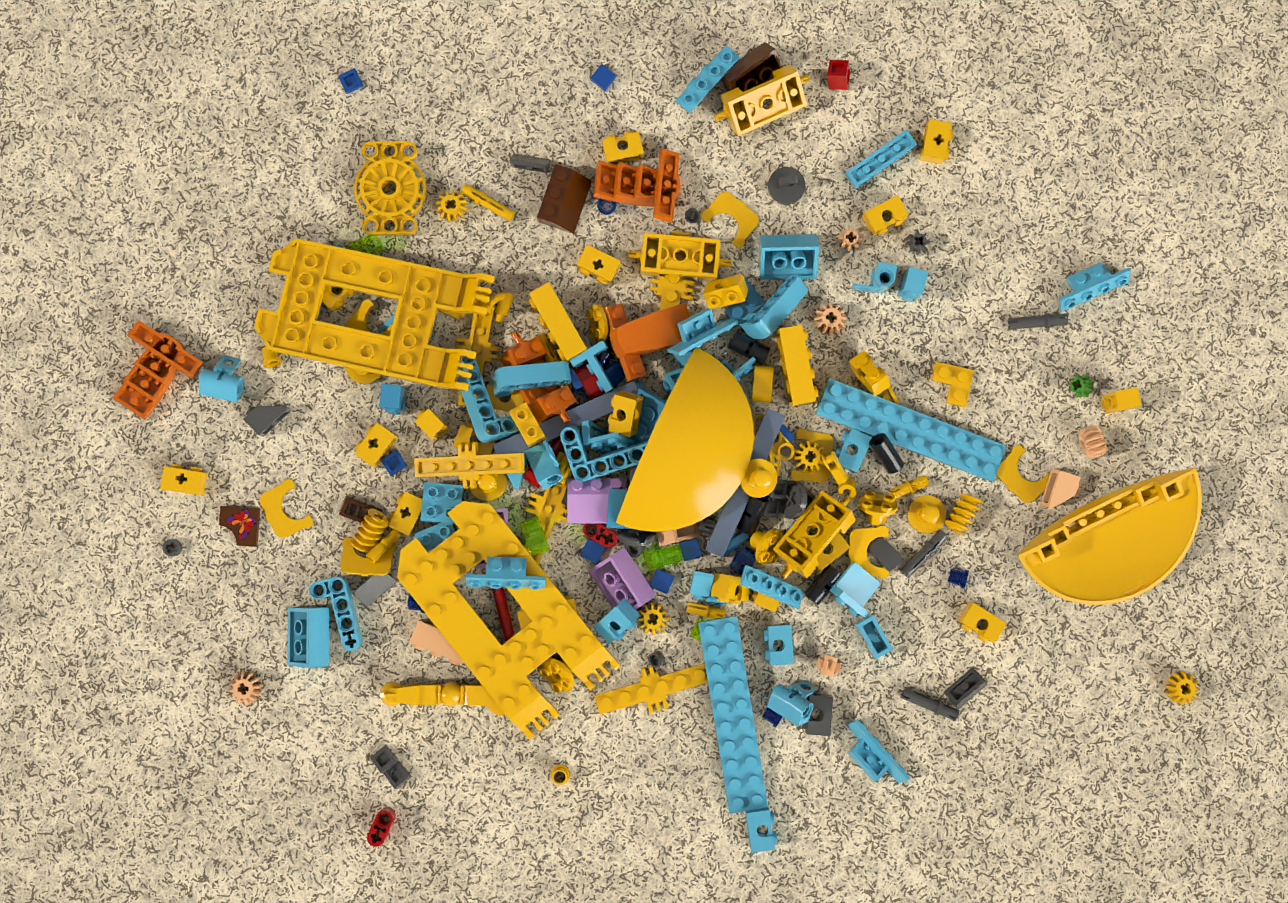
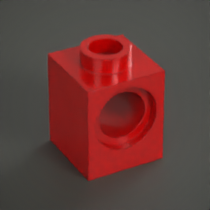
(838, 74)

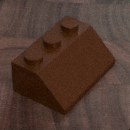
(753, 68)
(564, 199)

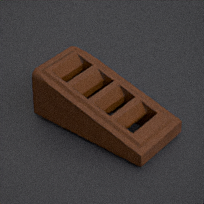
(345, 504)

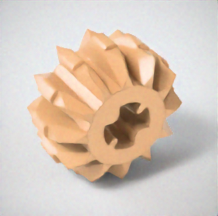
(825, 323)
(1092, 442)
(243, 695)

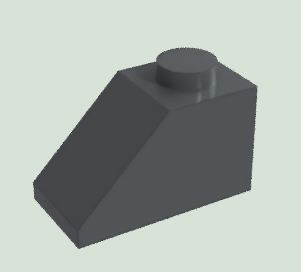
(265, 418)

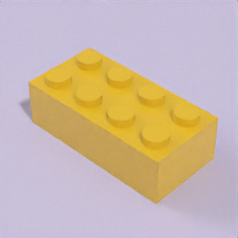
(557, 321)
(795, 365)

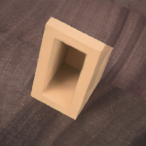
(1059, 488)
(677, 535)

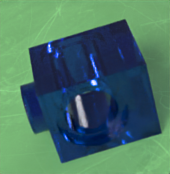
(742, 558)

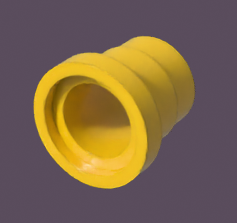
(270, 358)
(562, 768)

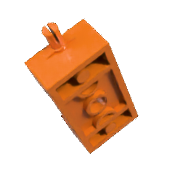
(543, 401)

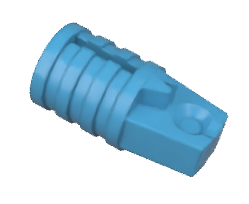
(735, 542)

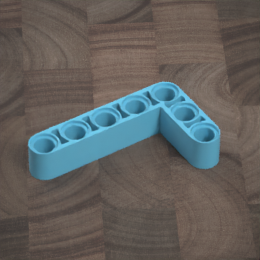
(483, 404)
(590, 464)

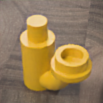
(504, 302)

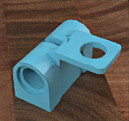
(882, 271)
(221, 381)
(544, 465)
(792, 702)

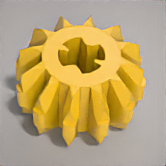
(452, 199)
(804, 452)
(645, 618)
(1176, 692)

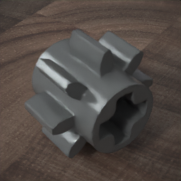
(921, 246)
(707, 525)

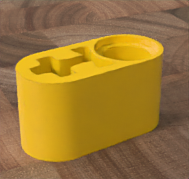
(762, 383)

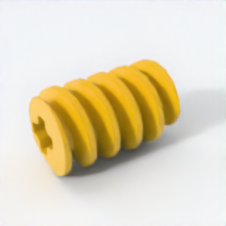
(963, 513)
(370, 531)

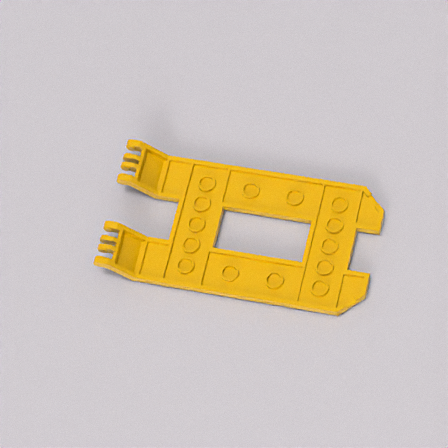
(402, 354)
(499, 666)

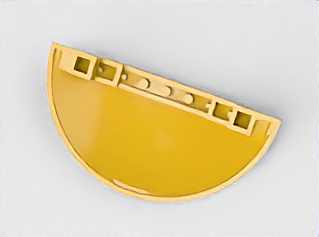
(693, 452)
(1118, 541)

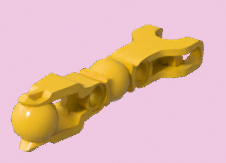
(434, 694)

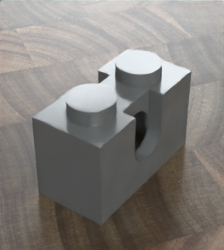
(822, 725)

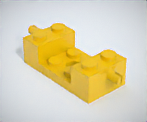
(746, 108)
(659, 252)
(799, 548)

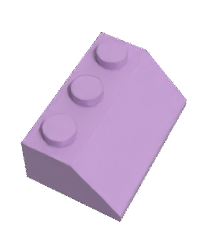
(589, 499)
(620, 578)

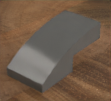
(775, 497)
(884, 553)
(391, 767)

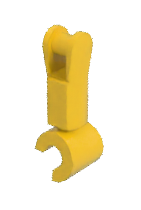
(839, 475)

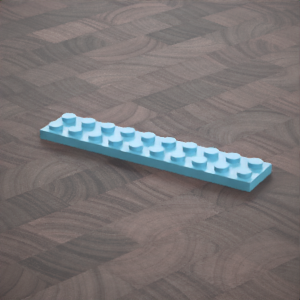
(910, 430)
(733, 714)

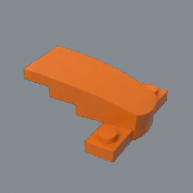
(641, 184)
(642, 335)
(153, 370)

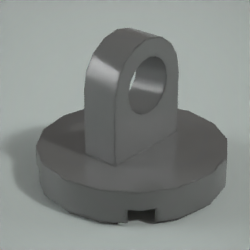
(786, 185)
(795, 500)
(636, 538)

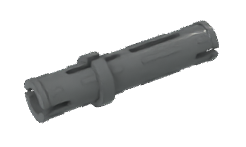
(1038, 321)
(924, 553)
(935, 706)

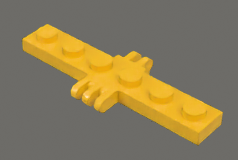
(673, 287)
(479, 341)
(469, 465)
(549, 507)
(651, 689)

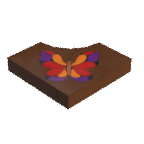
(242, 523)

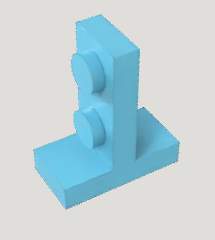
(594, 365)

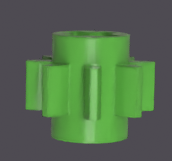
(1082, 386)

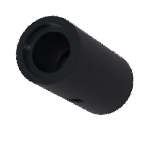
(749, 347)
(886, 453)
(752, 514)
(822, 584)

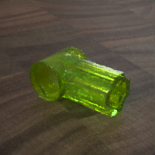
(658, 558)

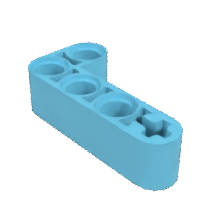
(775, 310)
(528, 376)
(341, 614)

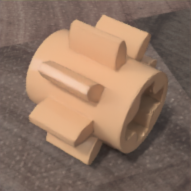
(845, 242)
(828, 665)

